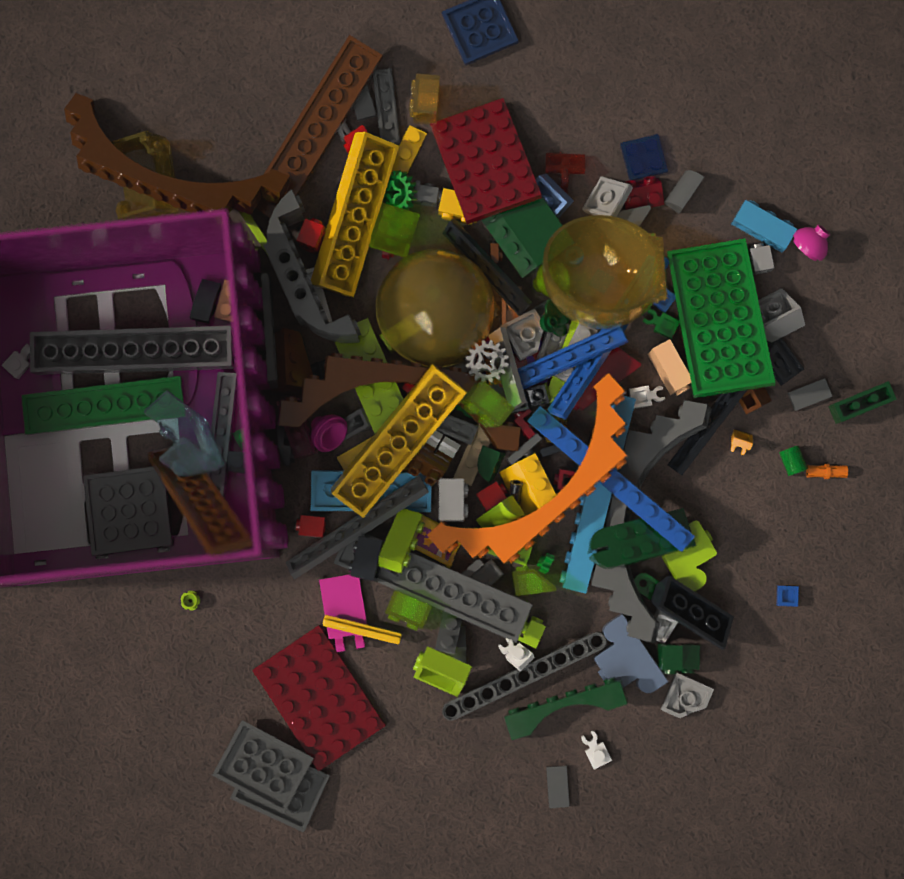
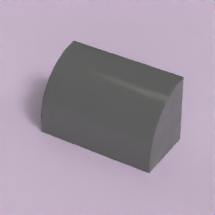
(683, 190)

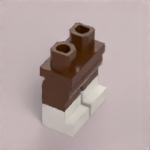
(433, 464)

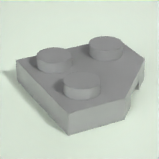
(524, 334)
(685, 696)

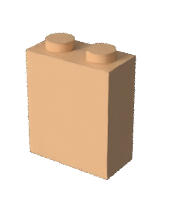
(670, 368)

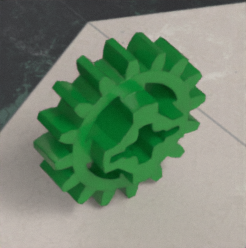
(400, 182)

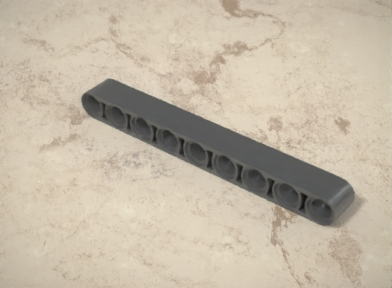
(534, 675)

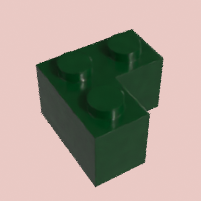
(678, 657)

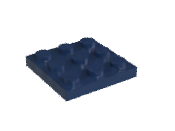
(479, 29)

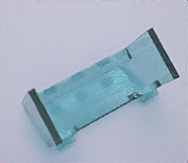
(193, 439)

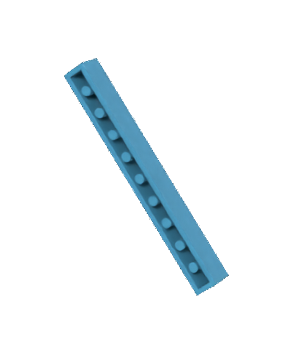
(591, 519)

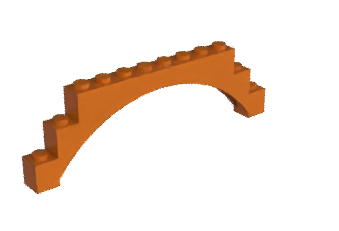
(596, 466)

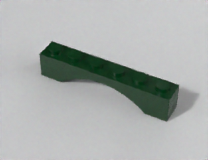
(606, 696)

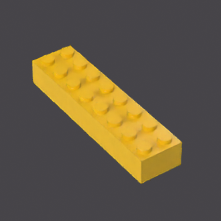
(354, 214)
(398, 440)

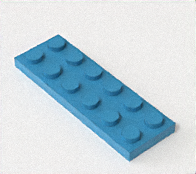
(324, 501)

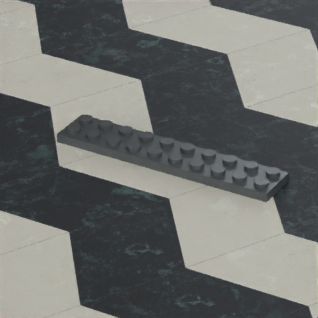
(452, 593)

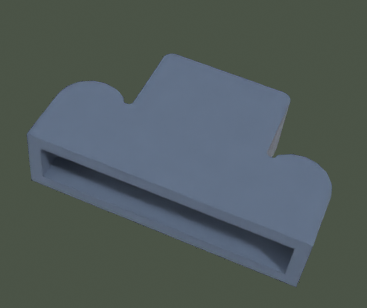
(627, 658)

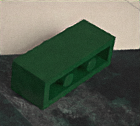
(862, 402)

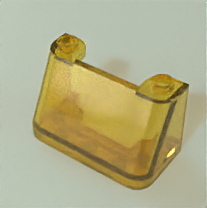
(154, 154)

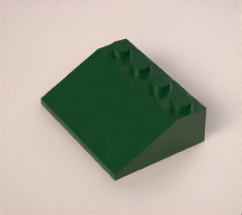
(524, 233)

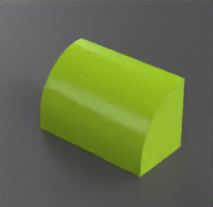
(502, 513)

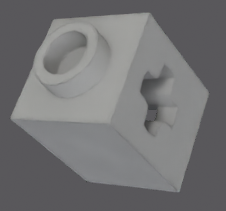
(761, 259)

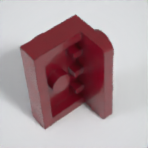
(645, 193)

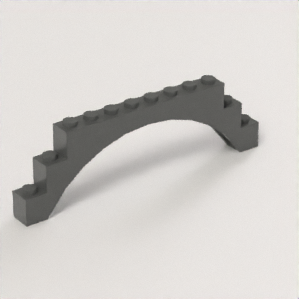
(643, 454)

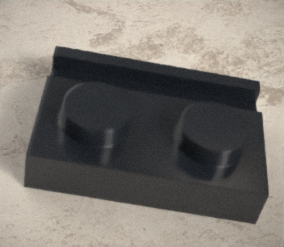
(785, 363)

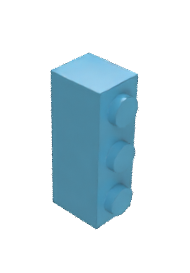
(764, 225)

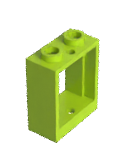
(441, 671)

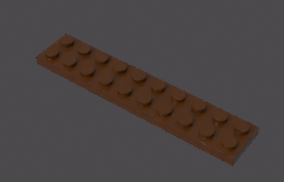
(323, 115)
(204, 509)

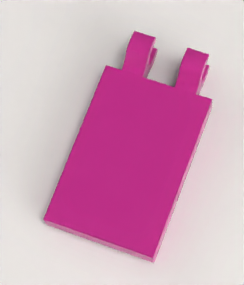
(343, 599)

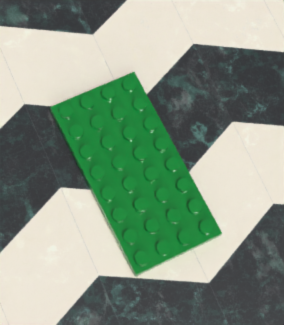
(720, 318)

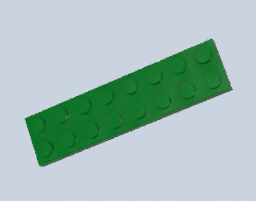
(95, 405)

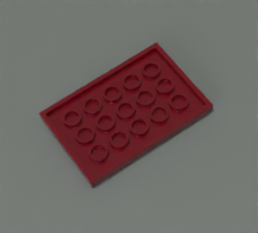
(485, 161)
(318, 698)

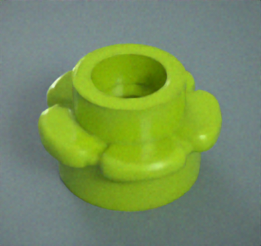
(185, 600)

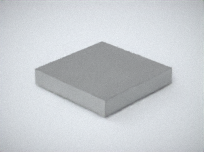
(607, 197)

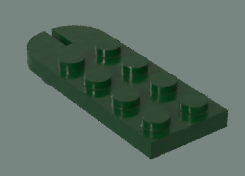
(633, 542)

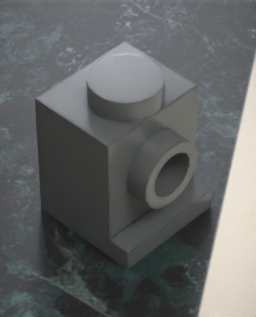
(427, 194)

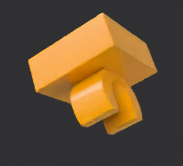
(741, 440)

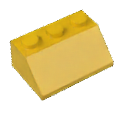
(536, 486)

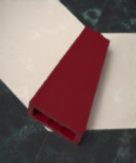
(618, 365)

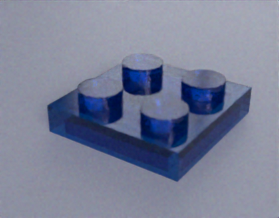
(643, 157)

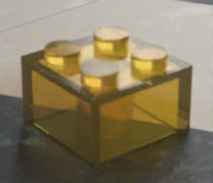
(426, 98)

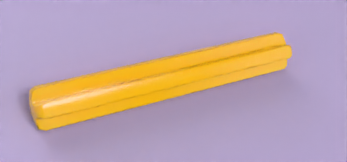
(362, 629)

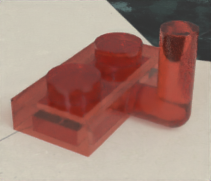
(566, 165)

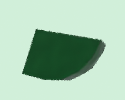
(489, 462)

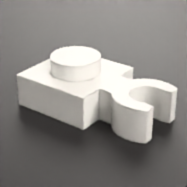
(644, 396)
(517, 655)
(596, 753)

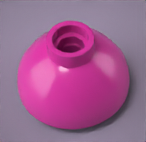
(812, 241)
(328, 432)

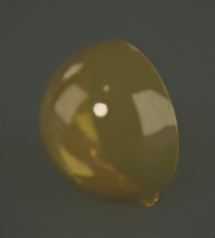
(604, 271)
(435, 307)

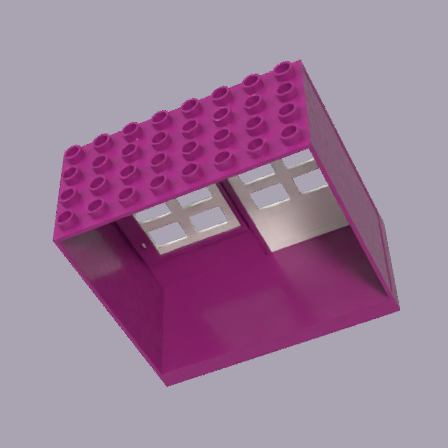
(42, 473)

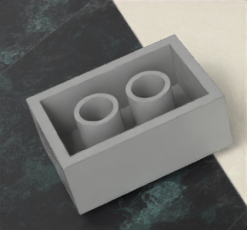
(452, 500)

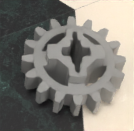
(494, 357)

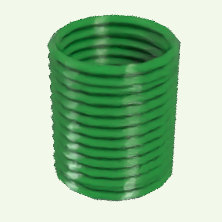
(793, 460)

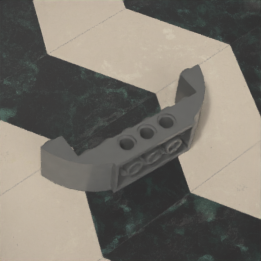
(280, 251)

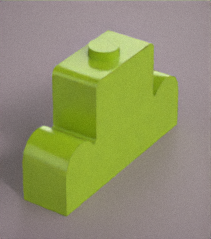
(684, 564)

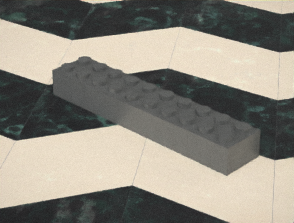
(132, 350)

